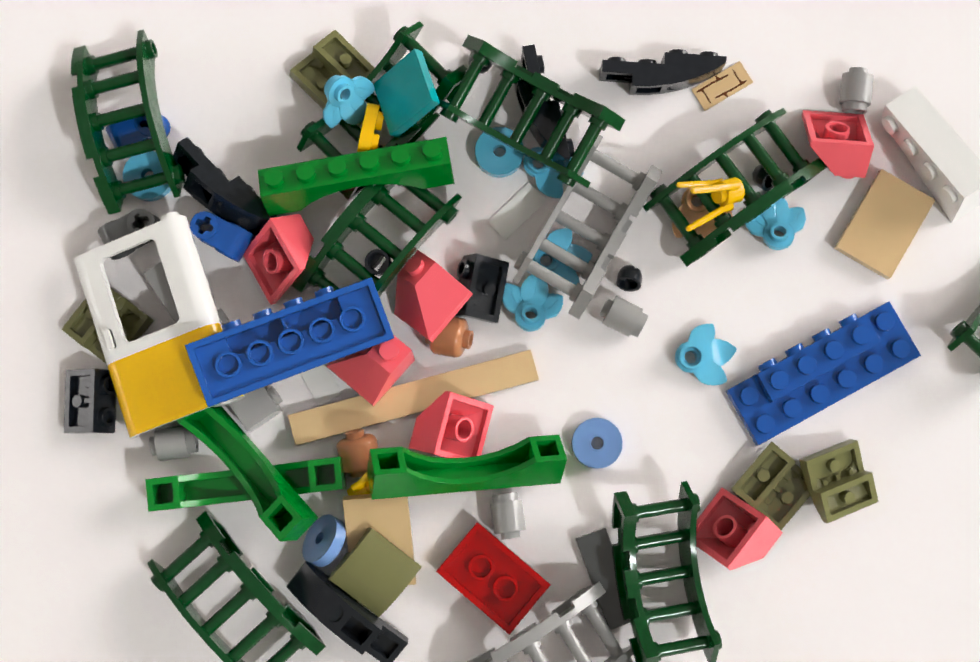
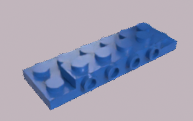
(289, 340)
(822, 372)

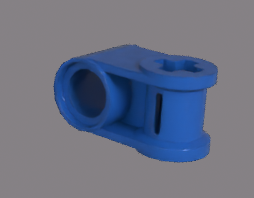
(132, 131)
(225, 237)

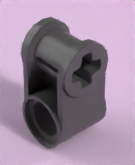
(125, 225)

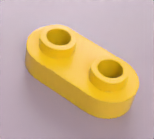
(372, 121)

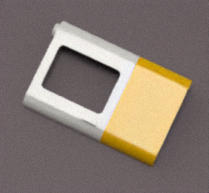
(154, 371)

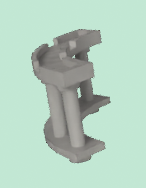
(606, 243)
(528, 639)

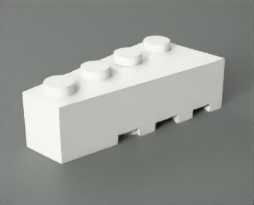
(935, 152)

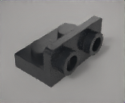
(487, 282)
(89, 402)

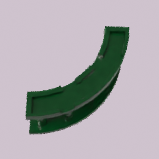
(404, 40)
(543, 89)
(91, 122)
(754, 201)
(354, 220)
(630, 581)
(253, 587)

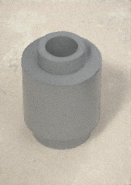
(856, 90)
(623, 316)
(173, 443)
(507, 515)

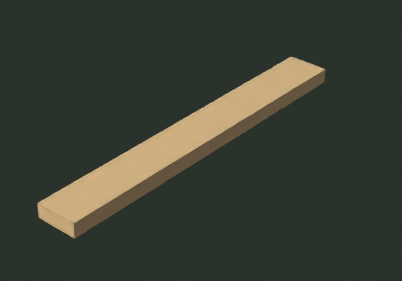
(412, 397)

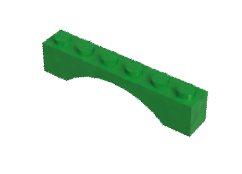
(299, 184)
(404, 473)
(224, 487)
(271, 494)

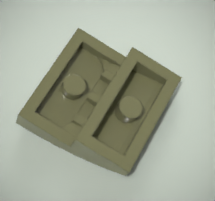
(329, 58)
(82, 329)
(838, 480)
(773, 486)
(374, 572)

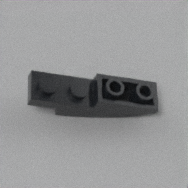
(676, 71)
(549, 112)
(227, 199)
(345, 615)

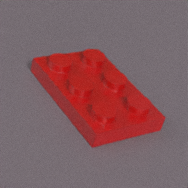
(493, 578)

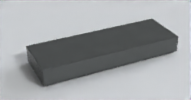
(598, 560)

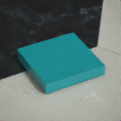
(406, 93)

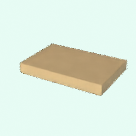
(884, 224)
(386, 516)

